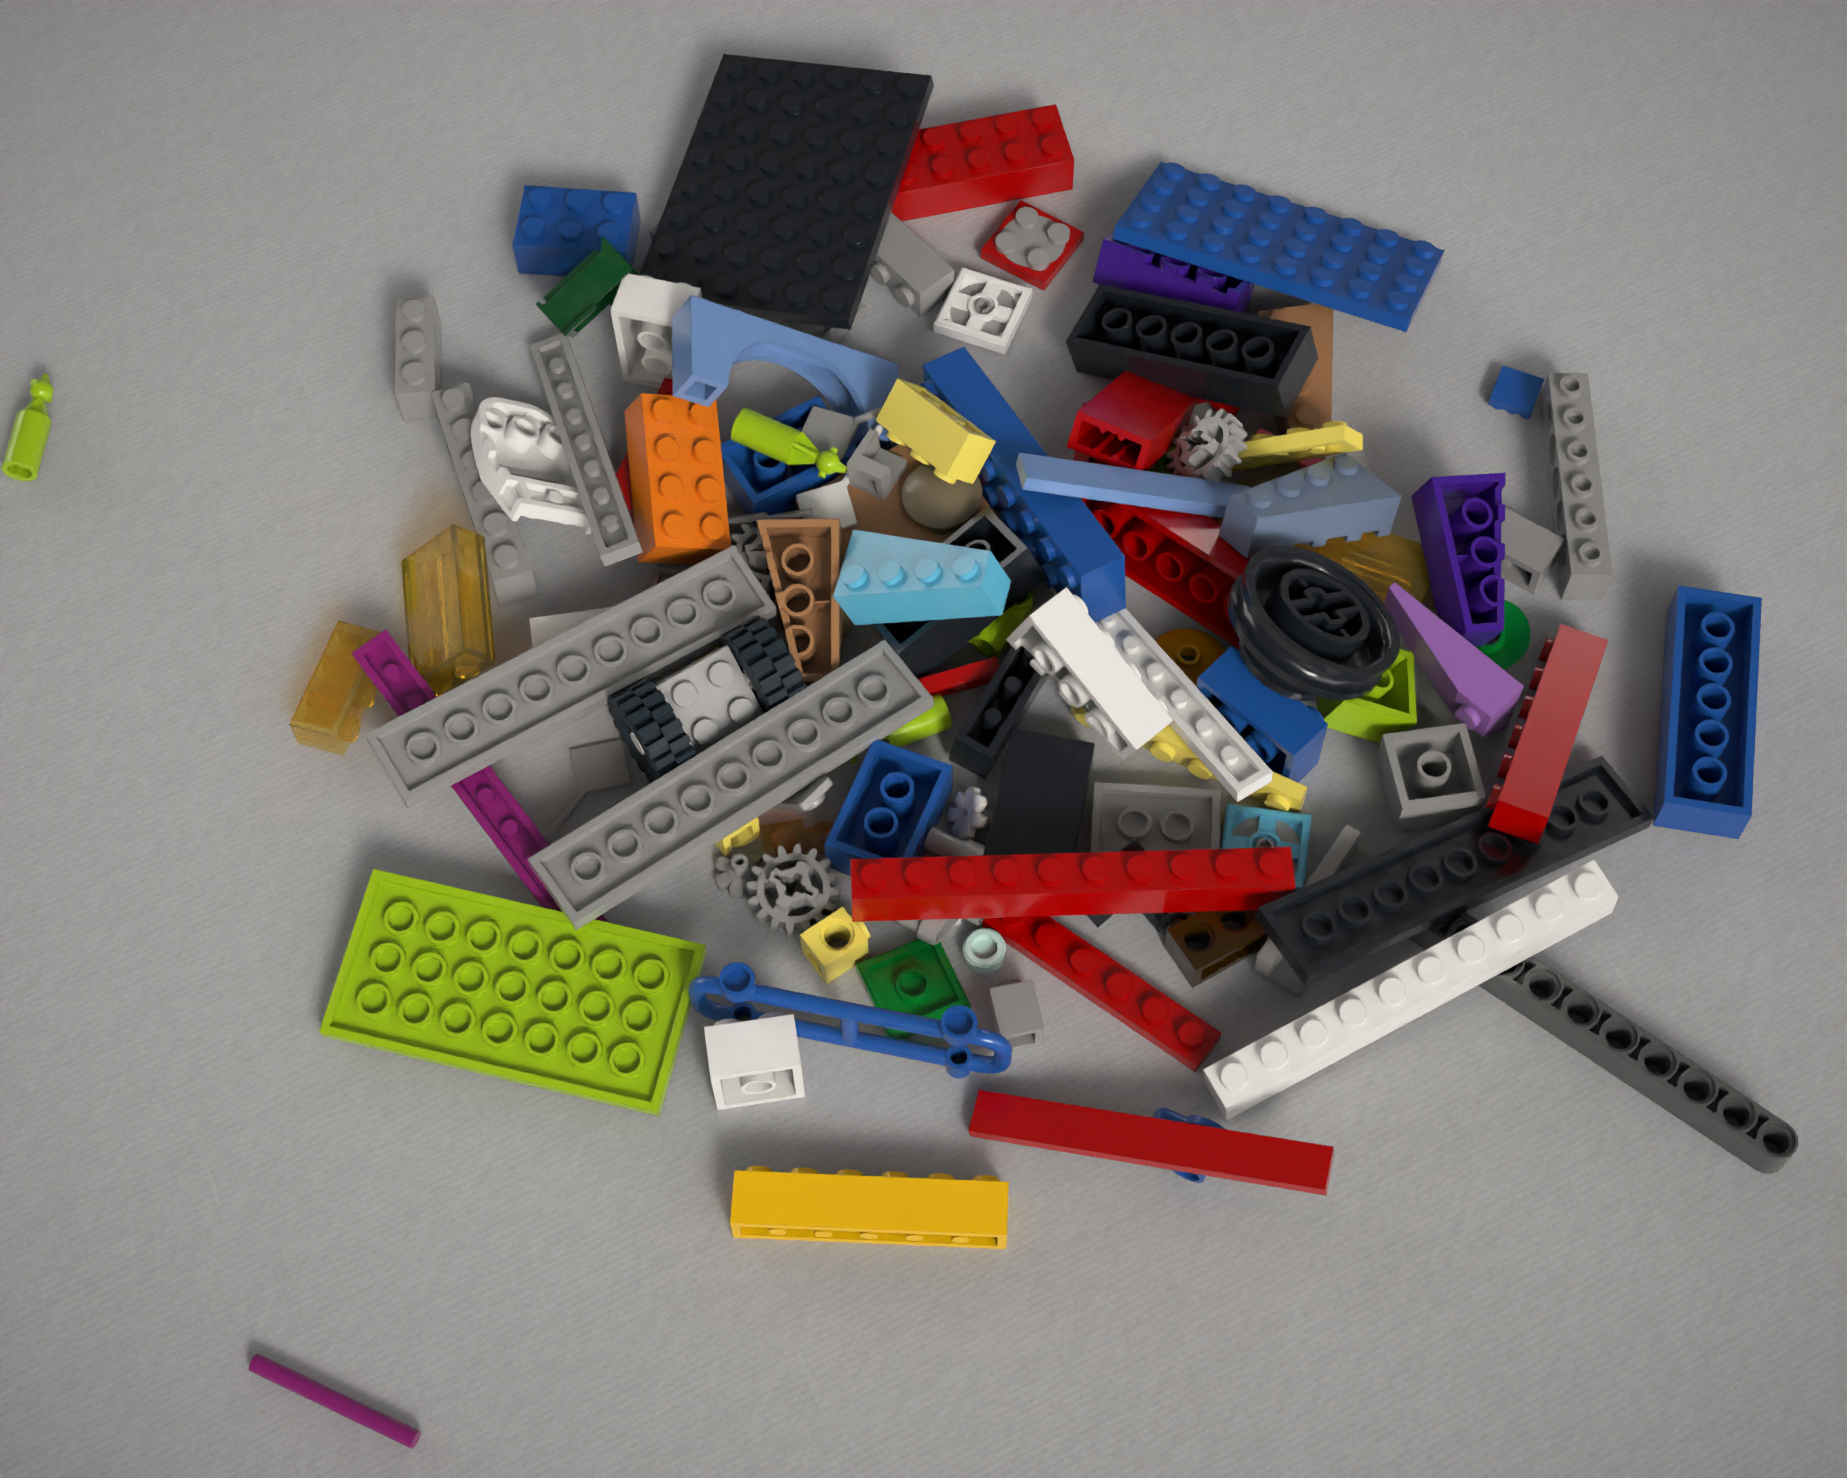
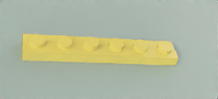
(1167, 746)

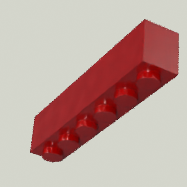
(1547, 735)

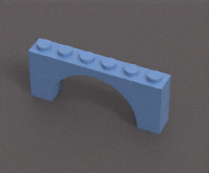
(715, 337)

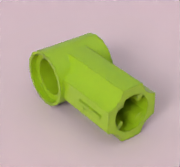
(992, 640)

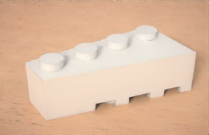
(1091, 673)

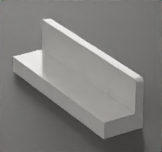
(1269, 961)

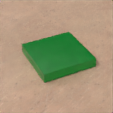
(912, 981)

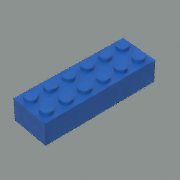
(1708, 713)

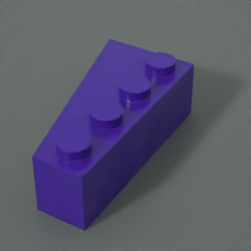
(1159, 275)
(1463, 551)

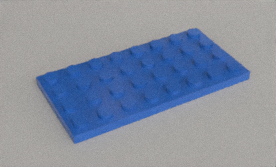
(1280, 245)

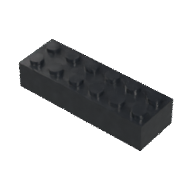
(1194, 349)

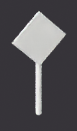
(831, 500)

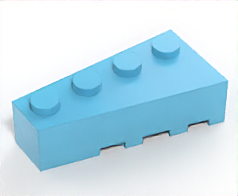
(917, 580)

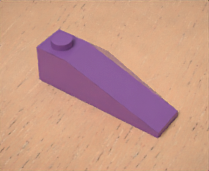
(1463, 675)

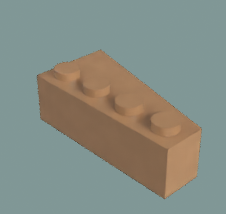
(1314, 401)
(804, 570)

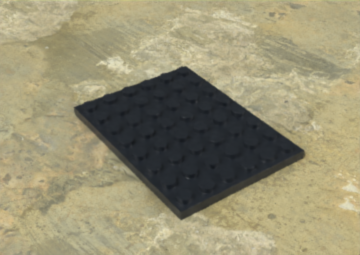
(789, 187)

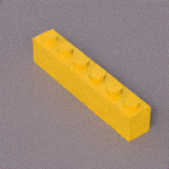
(870, 1208)

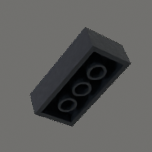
(931, 642)

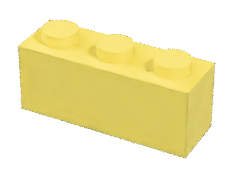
(934, 432)

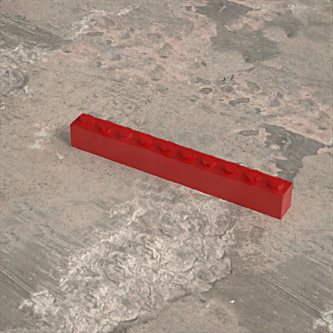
(1069, 883)

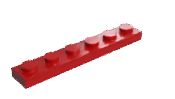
(1110, 986)

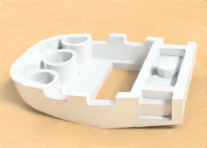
(525, 442)

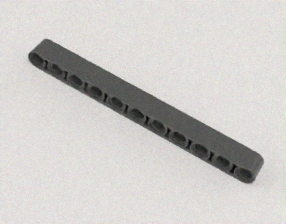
(1629, 1063)

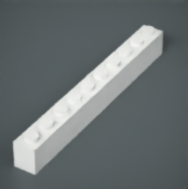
(1410, 990)

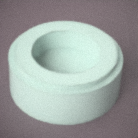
(984, 950)

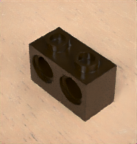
(1223, 945)

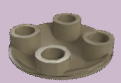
(937, 502)

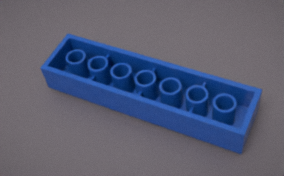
(1054, 527)

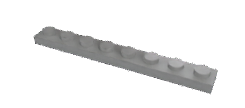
(586, 450)

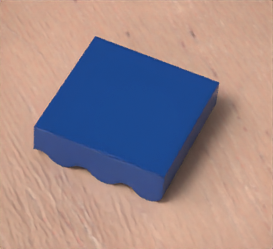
(1516, 392)

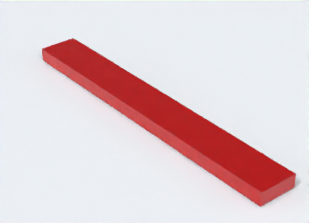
(1153, 1142)

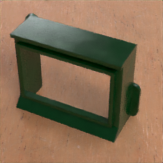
(586, 290)

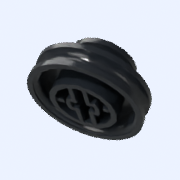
(1310, 626)

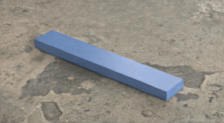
(1124, 485)

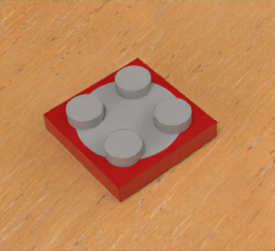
(1032, 245)

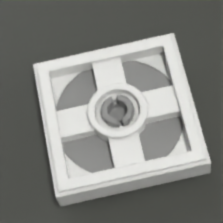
(983, 310)

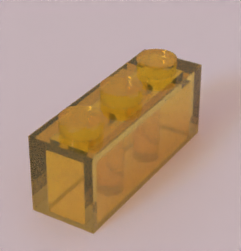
(336, 693)

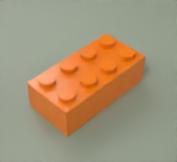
(676, 479)

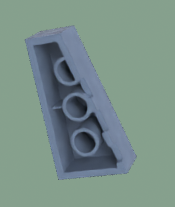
(1310, 507)

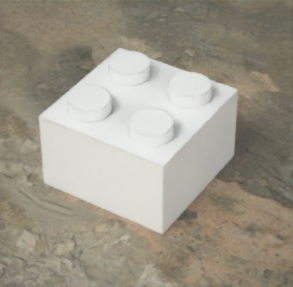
(754, 1060)

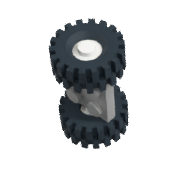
(706, 699)

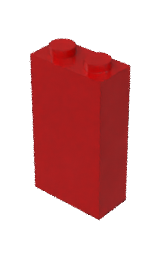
(1131, 422)

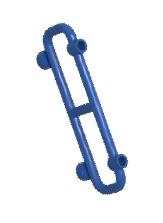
(956, 1026)

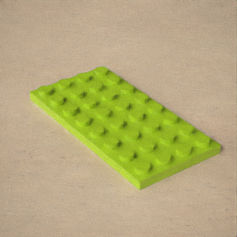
(514, 992)

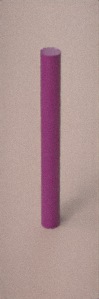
(334, 1401)

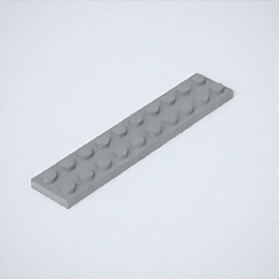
(567, 676)
(729, 784)

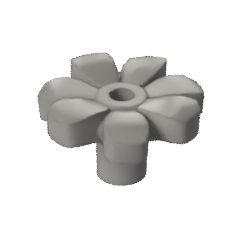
(737, 871)

